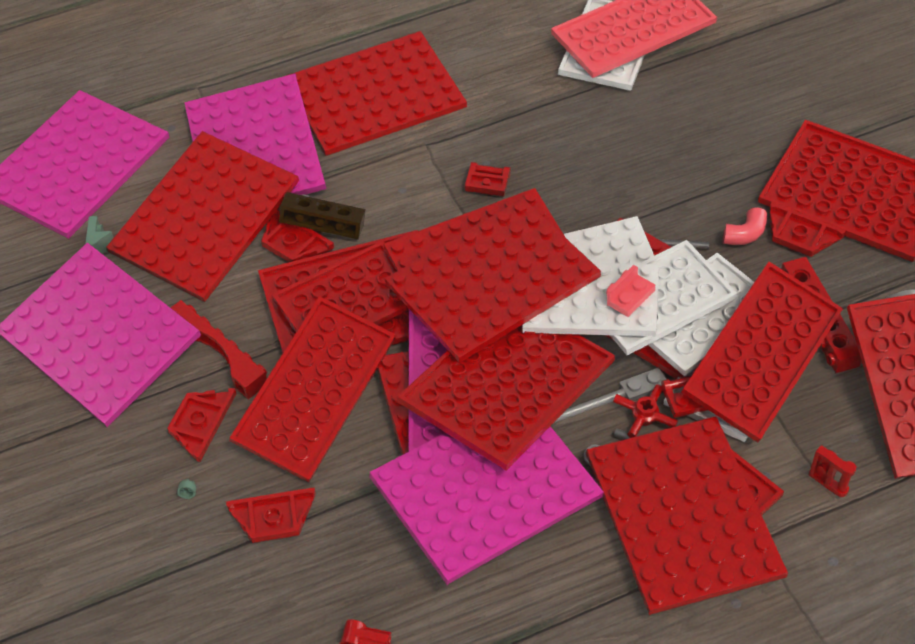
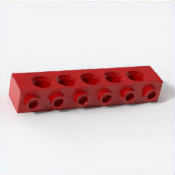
(839, 344)

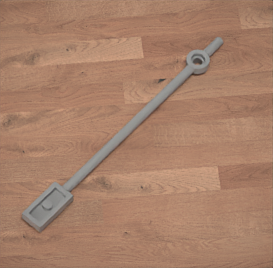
(630, 388)

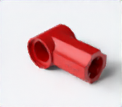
(358, 633)

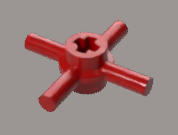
(645, 411)

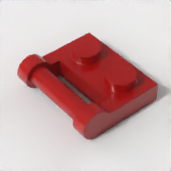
(487, 179)
(678, 402)
(824, 469)

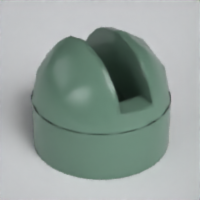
(189, 492)

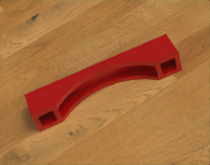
(245, 373)

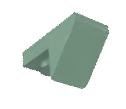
(97, 236)

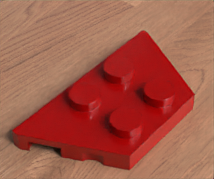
(801, 231)
(292, 241)
(199, 420)
(272, 514)

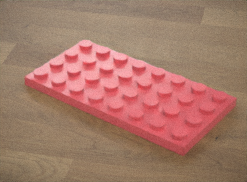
(629, 30)

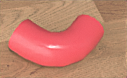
(749, 231)

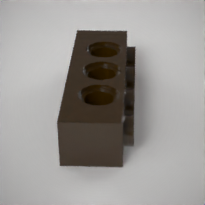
(322, 215)

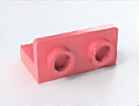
(629, 291)

